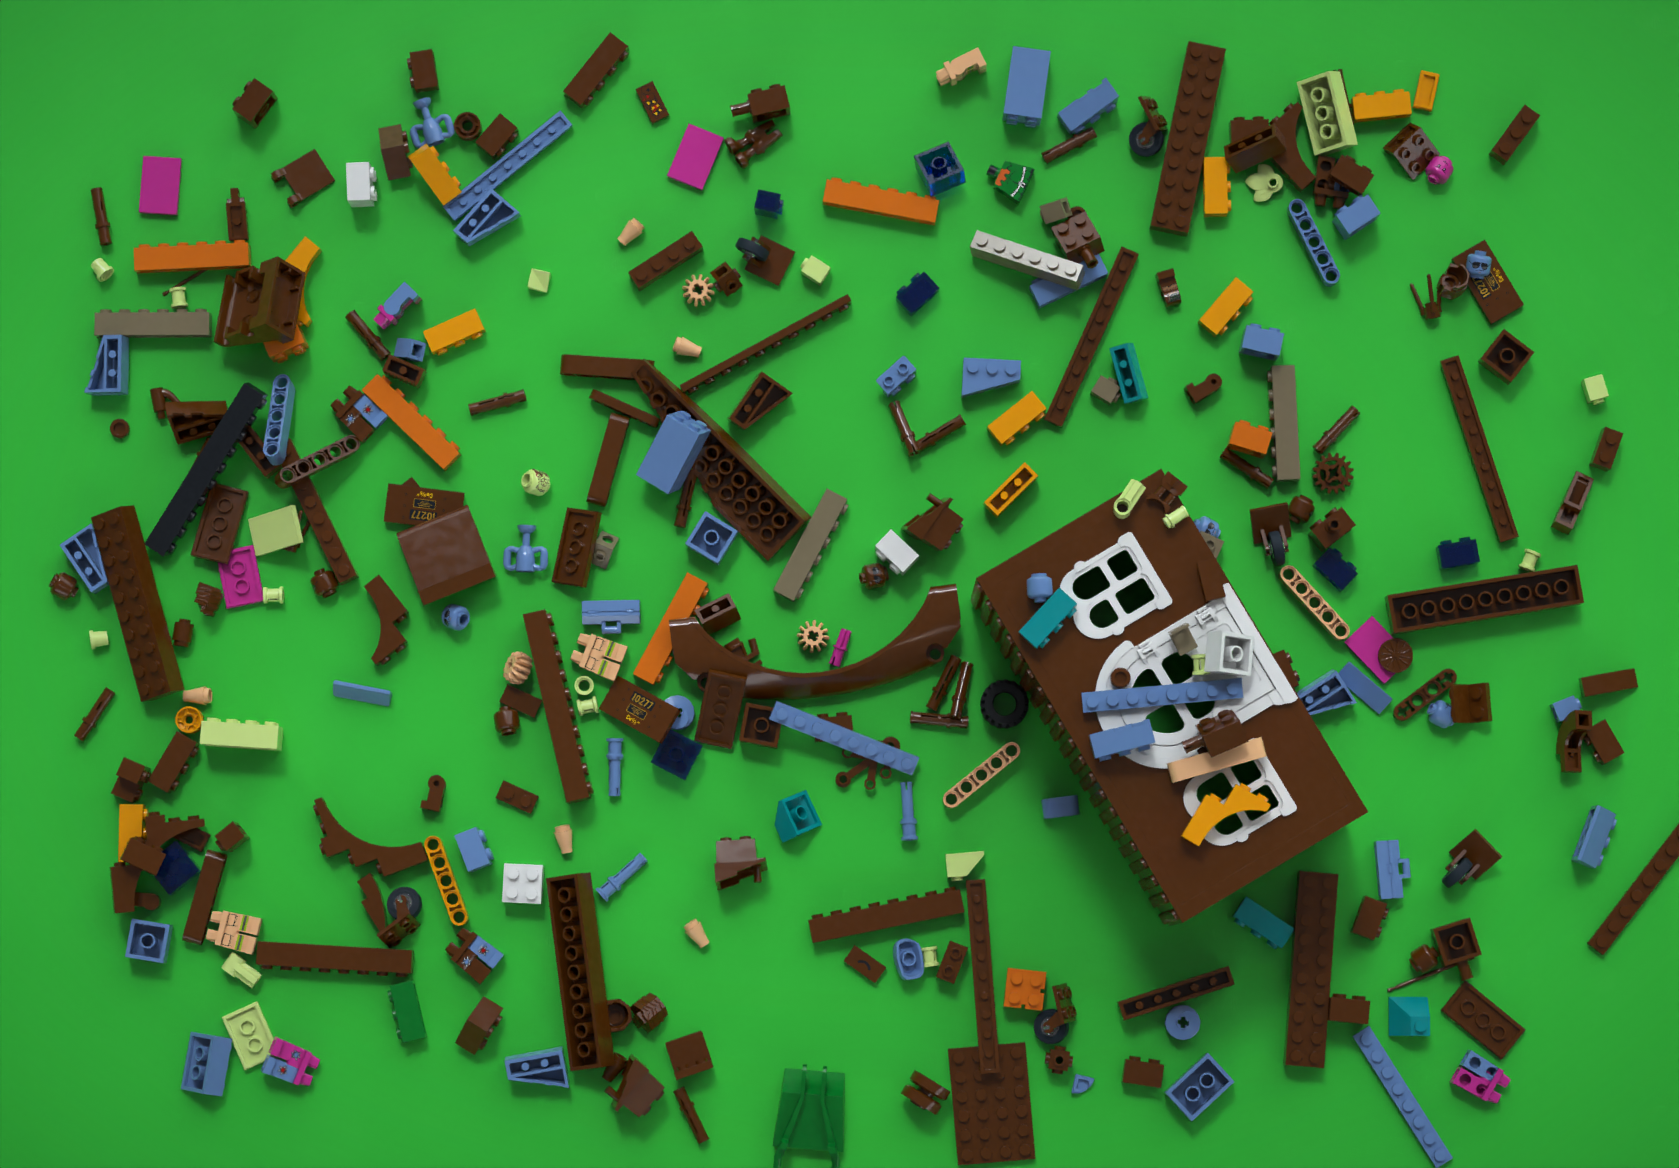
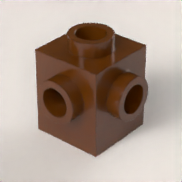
(726, 279)
(1050, 1059)

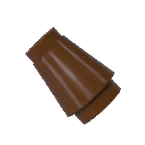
(612, 1071)

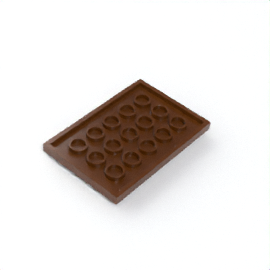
(991, 1108)

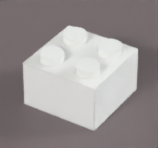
(360, 184)
(896, 552)
(1229, 653)
(523, 883)

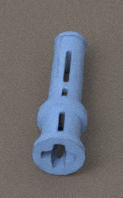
(614, 756)
(908, 821)
(614, 883)

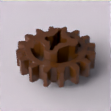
(1339, 479)

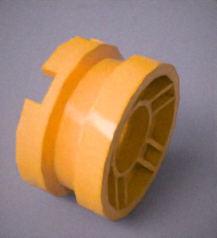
(181, 719)

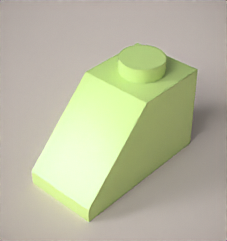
(961, 864)

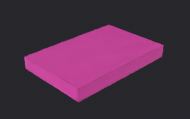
(695, 157)
(160, 185)
(241, 578)
(1366, 644)

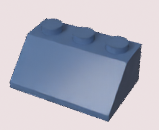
(1594, 837)
(206, 1064)

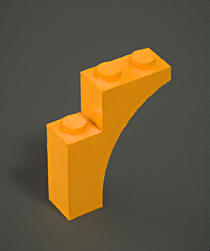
(303, 258)
(1212, 811)

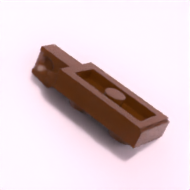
(237, 216)

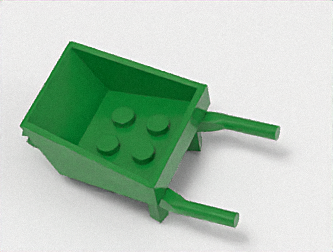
(810, 1113)

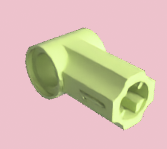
(1129, 498)
(237, 967)

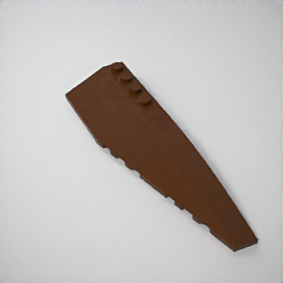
(729, 474)

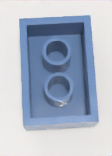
(1199, 1086)

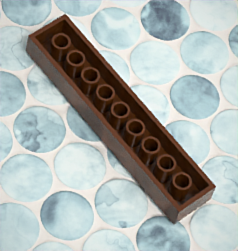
(1187, 138)
(1484, 599)
(137, 603)
(557, 707)
(1310, 969)
(580, 971)

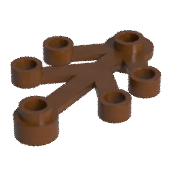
(864, 764)

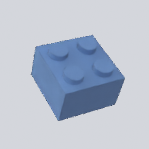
(1355, 217)
(1261, 342)
(711, 538)
(474, 849)
(149, 941)

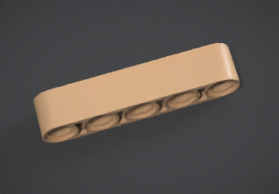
(1315, 612)
(1203, 763)
(987, 767)

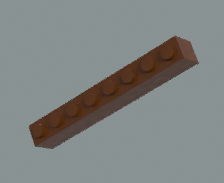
(321, 522)
(887, 915)
(334, 957)

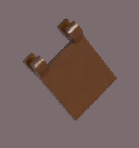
(304, 176)

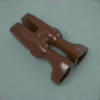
(760, 141)

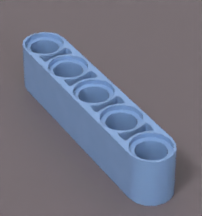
(1313, 233)
(277, 427)

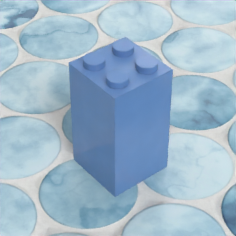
(1026, 86)
(673, 451)

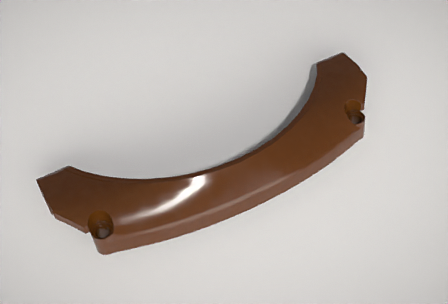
(904, 656)

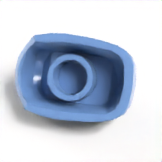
(908, 959)

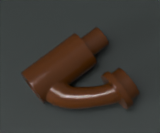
(158, 400)

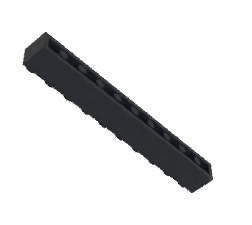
(206, 469)

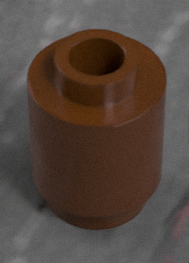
(182, 633)

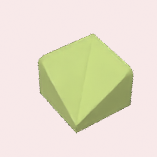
(539, 280)

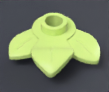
(1261, 183)

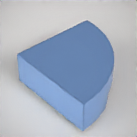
(1081, 1083)

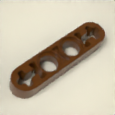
(624, 408)
(1423, 693)

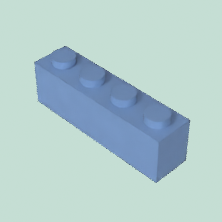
(1046, 292)

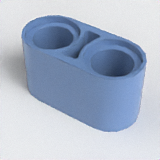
(1060, 807)

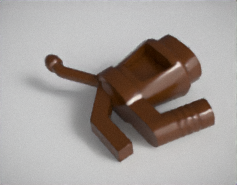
(737, 648)

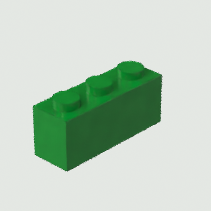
(407, 1011)

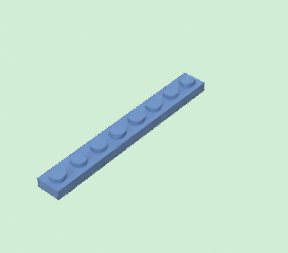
(508, 165)
(1162, 695)
(844, 738)
(1402, 1097)

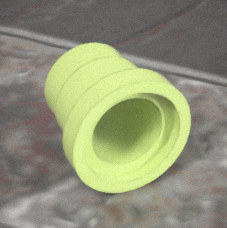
(102, 269)
(98, 638)
(581, 679)

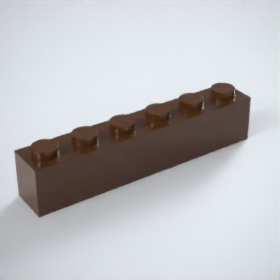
(1175, 993)

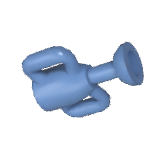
(431, 128)
(525, 554)

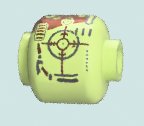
(535, 482)

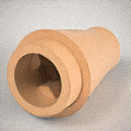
(631, 231)
(685, 347)
(198, 695)
(564, 838)
(696, 932)

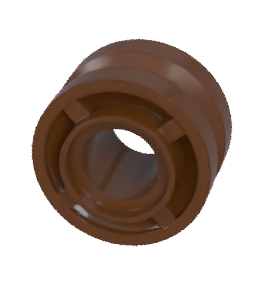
(465, 118)

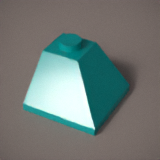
(795, 816)
(1408, 1016)

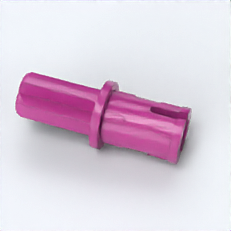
(840, 647)

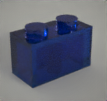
(768, 204)
(917, 293)
(1458, 553)
(1335, 569)

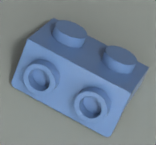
(895, 376)

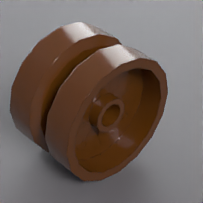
(925, 1092)

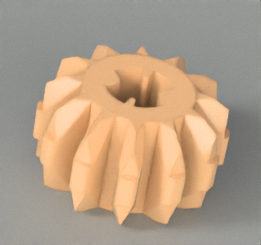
(694, 295)
(816, 630)
(517, 668)

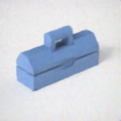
(611, 611)
(1388, 878)

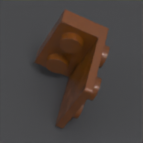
(1412, 149)
(1470, 703)
(689, 1055)

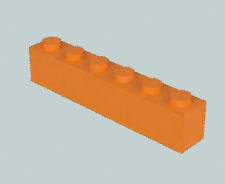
(880, 202)
(192, 257)
(411, 422)
(660, 647)

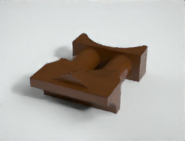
(1173, 486)

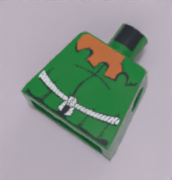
(1011, 179)

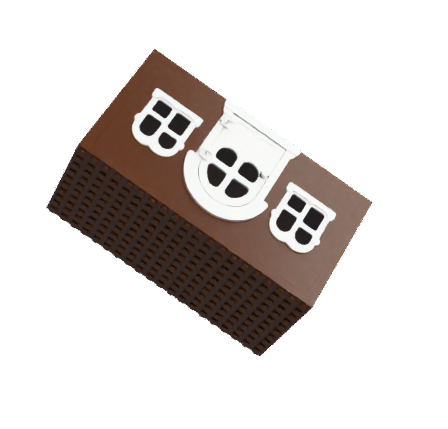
(1136, 789)

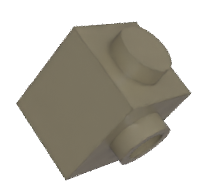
(1055, 210)
(1106, 390)

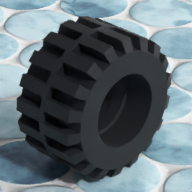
(1011, 688)

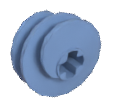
(687, 713)
(1175, 1029)

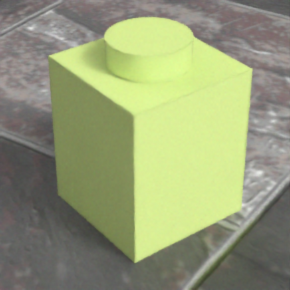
(815, 270)
(1595, 389)

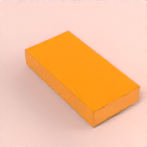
(1426, 90)

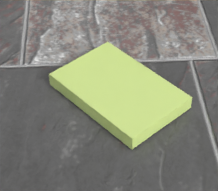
(275, 530)
(249, 1034)

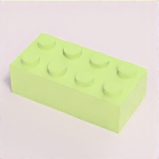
(1327, 113)
(241, 735)

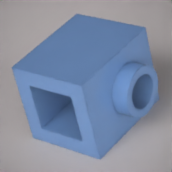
(410, 349)
(1564, 707)

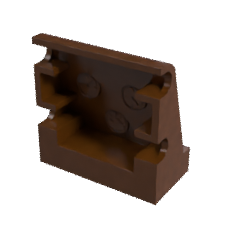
(260, 304)
(446, 554)

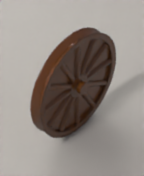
(1395, 655)

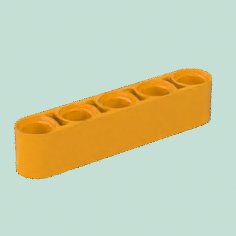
(439, 873)

